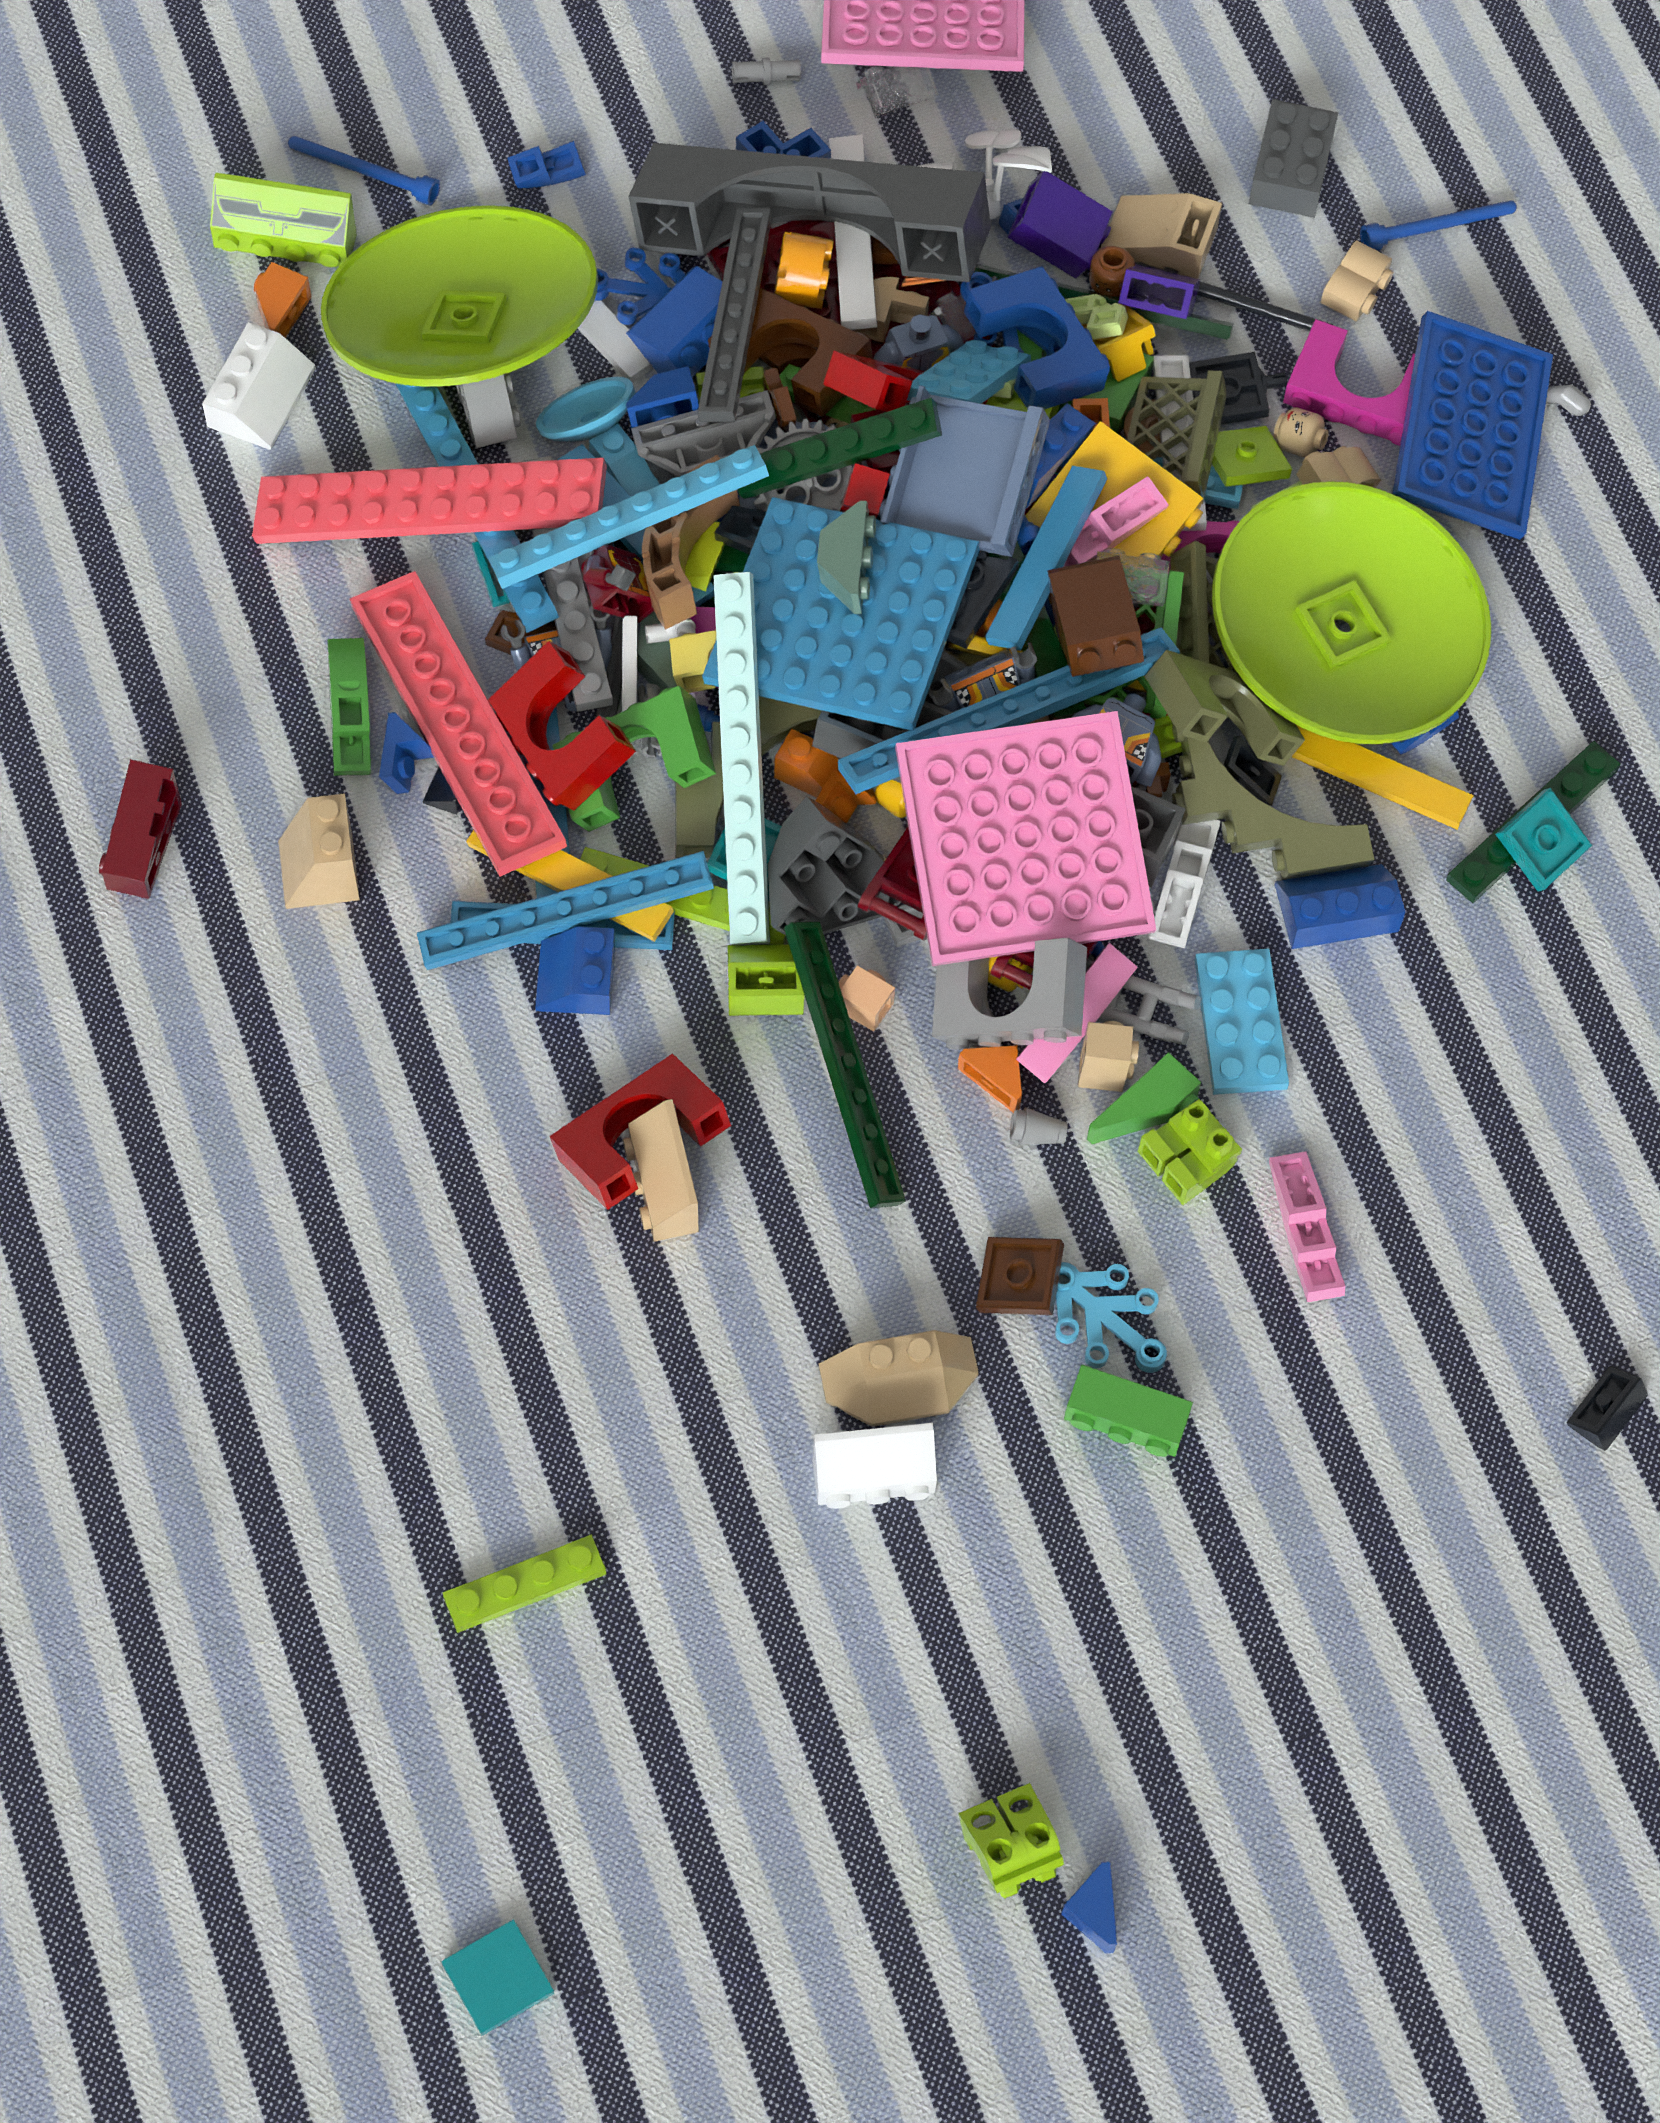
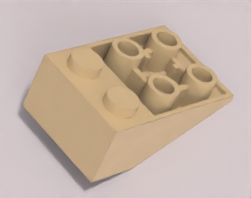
(1166, 230)

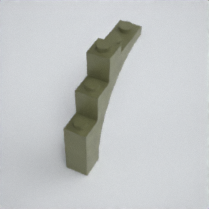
(701, 803)
(1250, 824)

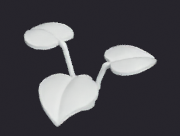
(1024, 157)

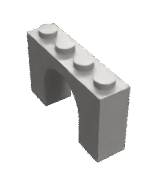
(1048, 1013)

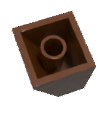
(1095, 616)

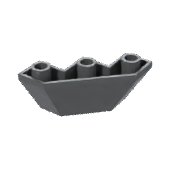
(820, 871)

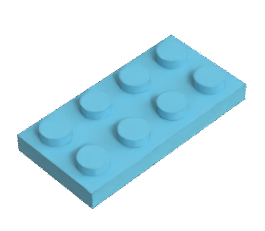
(971, 372)
(1241, 1021)

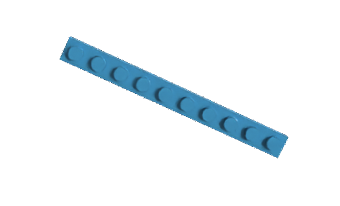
(451, 449)
(1007, 709)

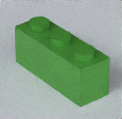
(1127, 1411)

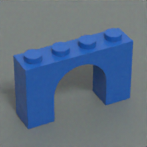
(1035, 302)

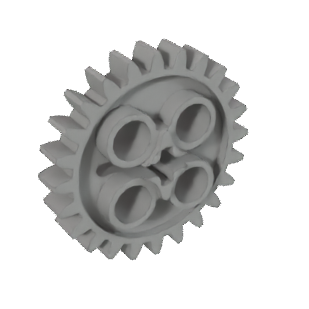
(815, 494)

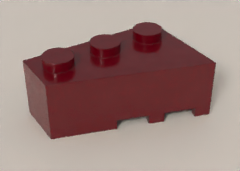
(141, 829)

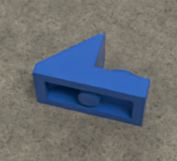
(400, 750)

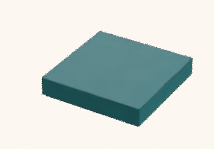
(1543, 839)
(497, 1977)

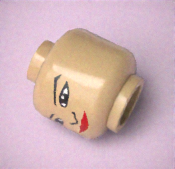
(1300, 432)

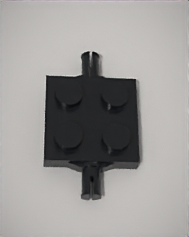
(1244, 385)

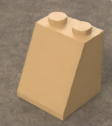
(319, 854)

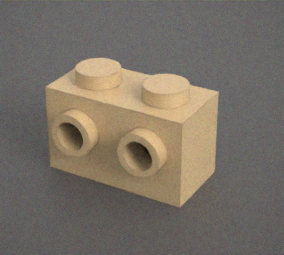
(1107, 1056)

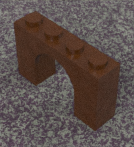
(784, 322)

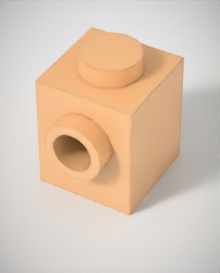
(867, 996)

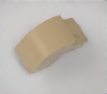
(893, 306)

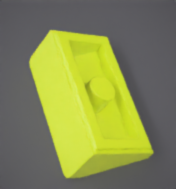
(704, 559)

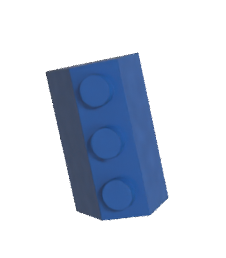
(680, 324)
(1340, 906)

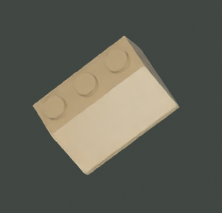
(662, 1173)

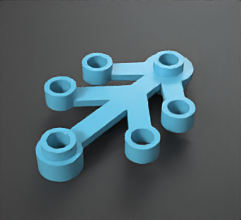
(1101, 1311)

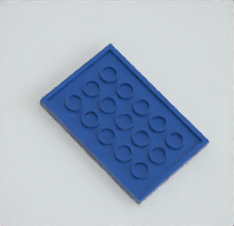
(1473, 425)

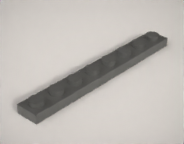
(735, 315)

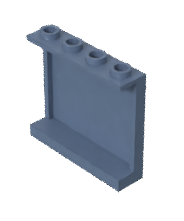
(972, 476)

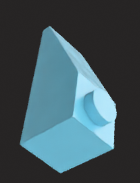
(623, 460)

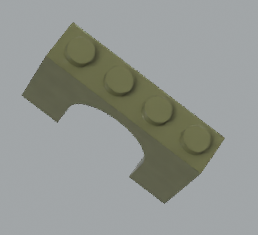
(1204, 695)

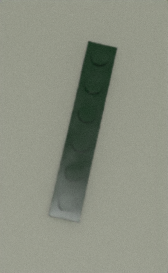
(847, 446)
(1571, 786)

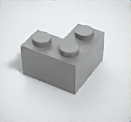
(489, 410)

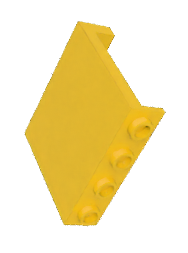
(1124, 468)

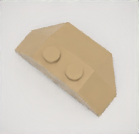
(900, 1377)

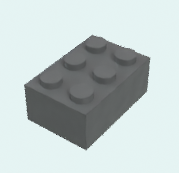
(1293, 158)

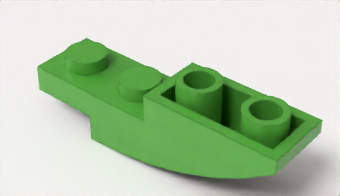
(349, 706)

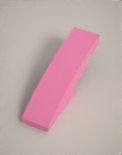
(1117, 520)
(1102, 984)
(1307, 1226)

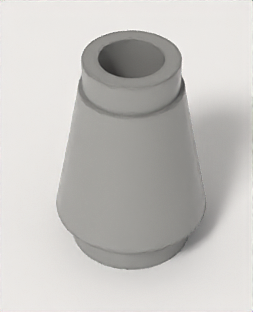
(1036, 1128)

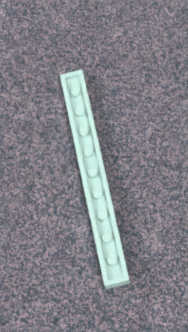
(741, 758)

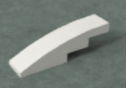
(1184, 882)

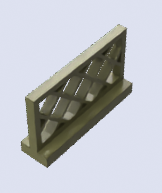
(1202, 431)
(1194, 615)

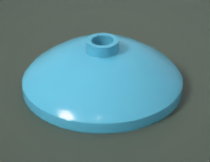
(586, 410)

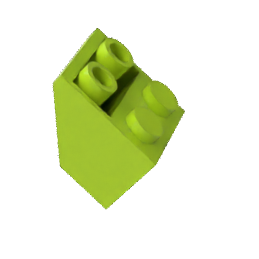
(763, 981)

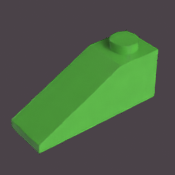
(1148, 1102)

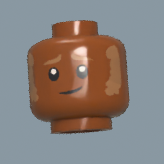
(1109, 270)

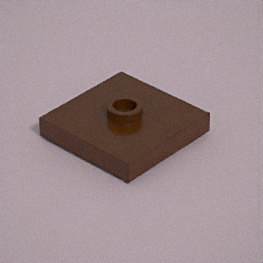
(1020, 1275)

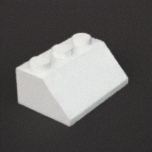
(257, 387)
(874, 1465)

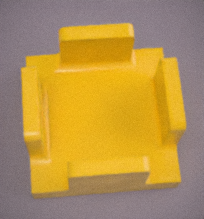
(1127, 350)

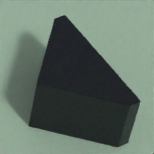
(1250, 772)

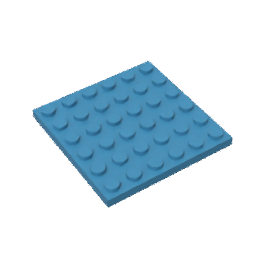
(841, 661)

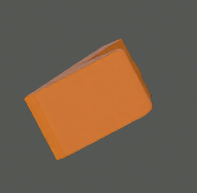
(840, 797)

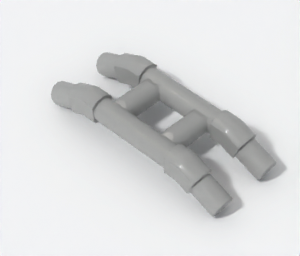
(1152, 993)

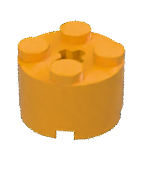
(803, 269)

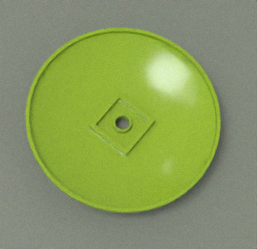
(406, 294)
(1385, 571)

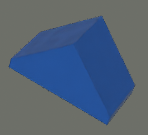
(1093, 1909)

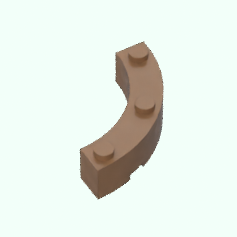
(667, 551)

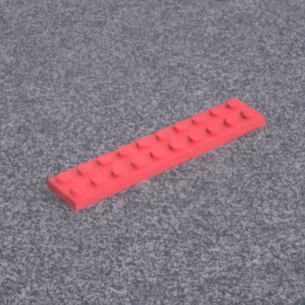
(428, 500)
(458, 724)

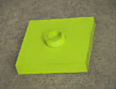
(1249, 457)

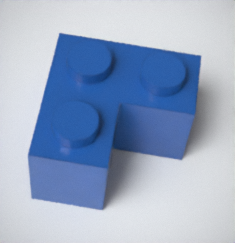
(763, 139)

